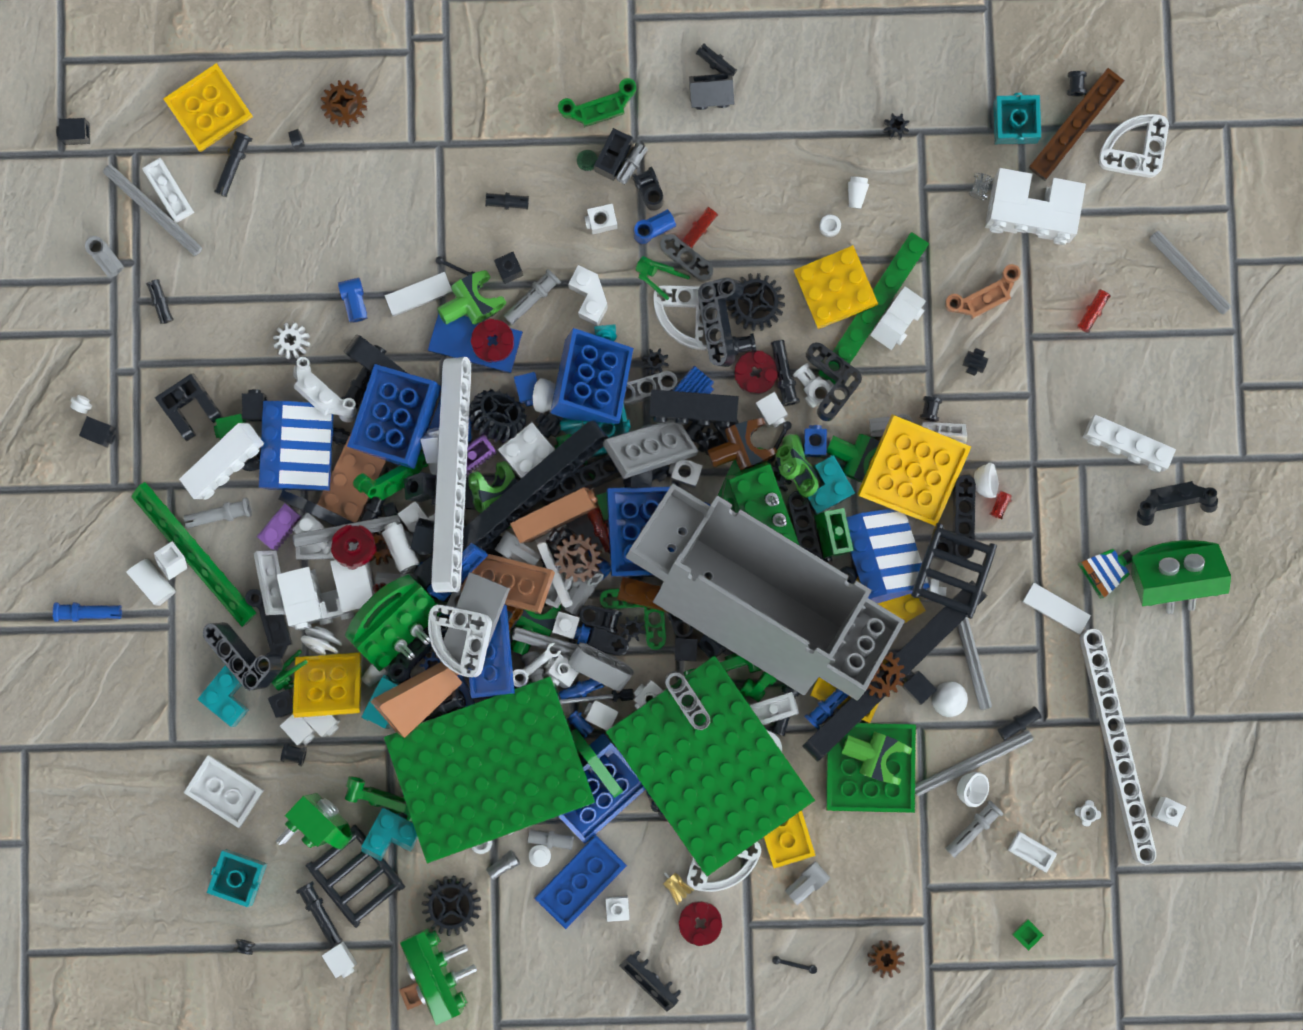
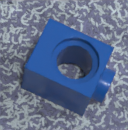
(525, 387)
(815, 451)

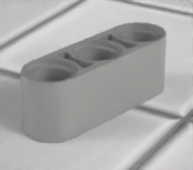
(654, 380)
(600, 666)
(689, 711)

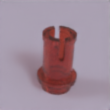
(1001, 505)

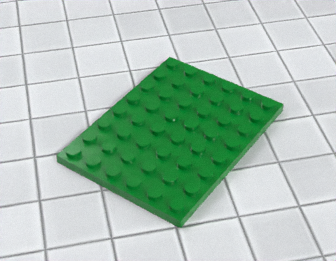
(489, 770)
(716, 783)

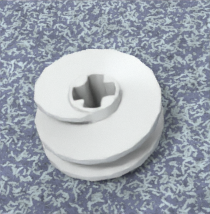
(319, 639)

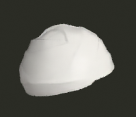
(543, 395)
(986, 480)
(949, 699)
(973, 789)

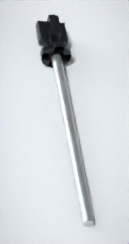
(624, 695)

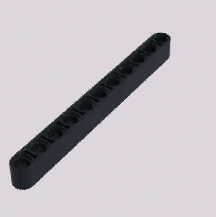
(526, 492)
(910, 656)

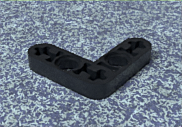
(840, 377)
(313, 509)

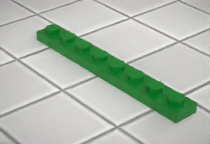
(884, 292)
(193, 554)

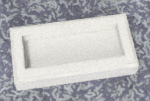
(1032, 851)

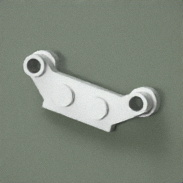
(320, 395)

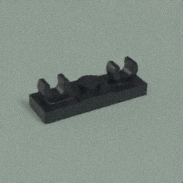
(650, 982)

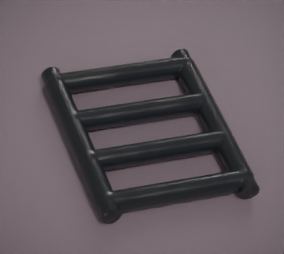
(926, 571)
(341, 901)

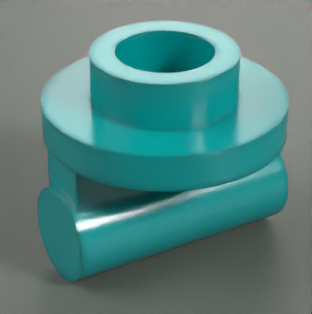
(606, 331)
(570, 426)

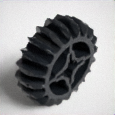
(762, 284)
(497, 415)
(459, 912)

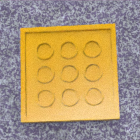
(914, 470)

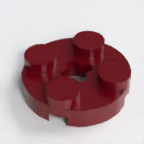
(490, 329)
(753, 384)
(357, 557)
(700, 910)

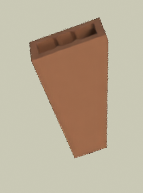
(554, 515)
(416, 698)

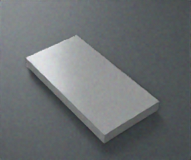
(650, 448)
(481, 597)

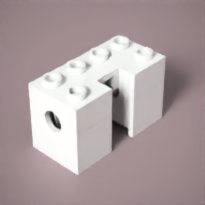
(1050, 219)
(307, 605)

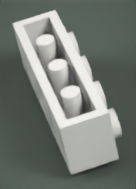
(1128, 443)
(222, 461)

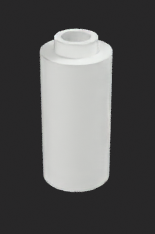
(400, 547)

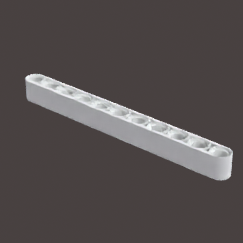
(451, 475)
(1125, 754)

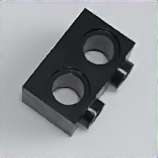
(613, 154)

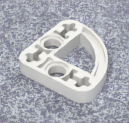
(1140, 159)
(681, 338)
(478, 632)
(728, 882)

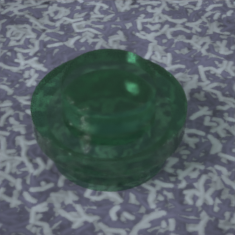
(586, 160)

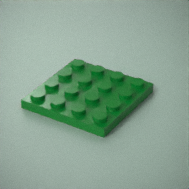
(856, 792)

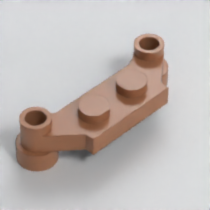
(987, 297)

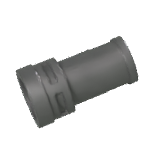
(507, 862)

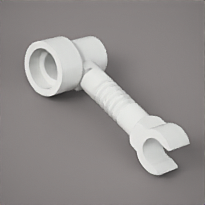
(533, 666)

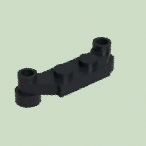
(1176, 496)
(274, 626)
(402, 668)

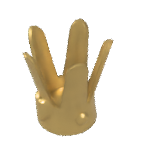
(677, 887)

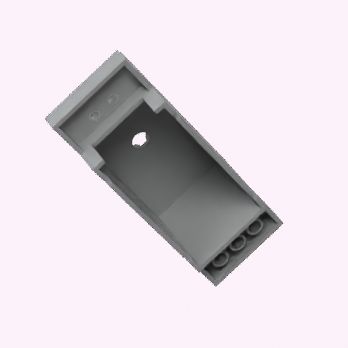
(763, 595)

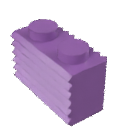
(478, 453)
(279, 527)

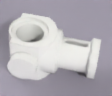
(811, 384)
(309, 523)

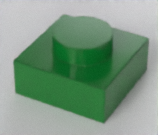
(1027, 934)

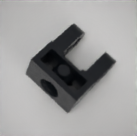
(180, 395)

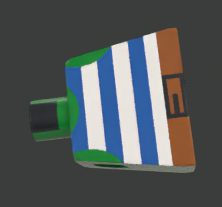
(1106, 570)

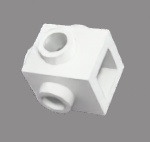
(560, 671)
(643, 691)

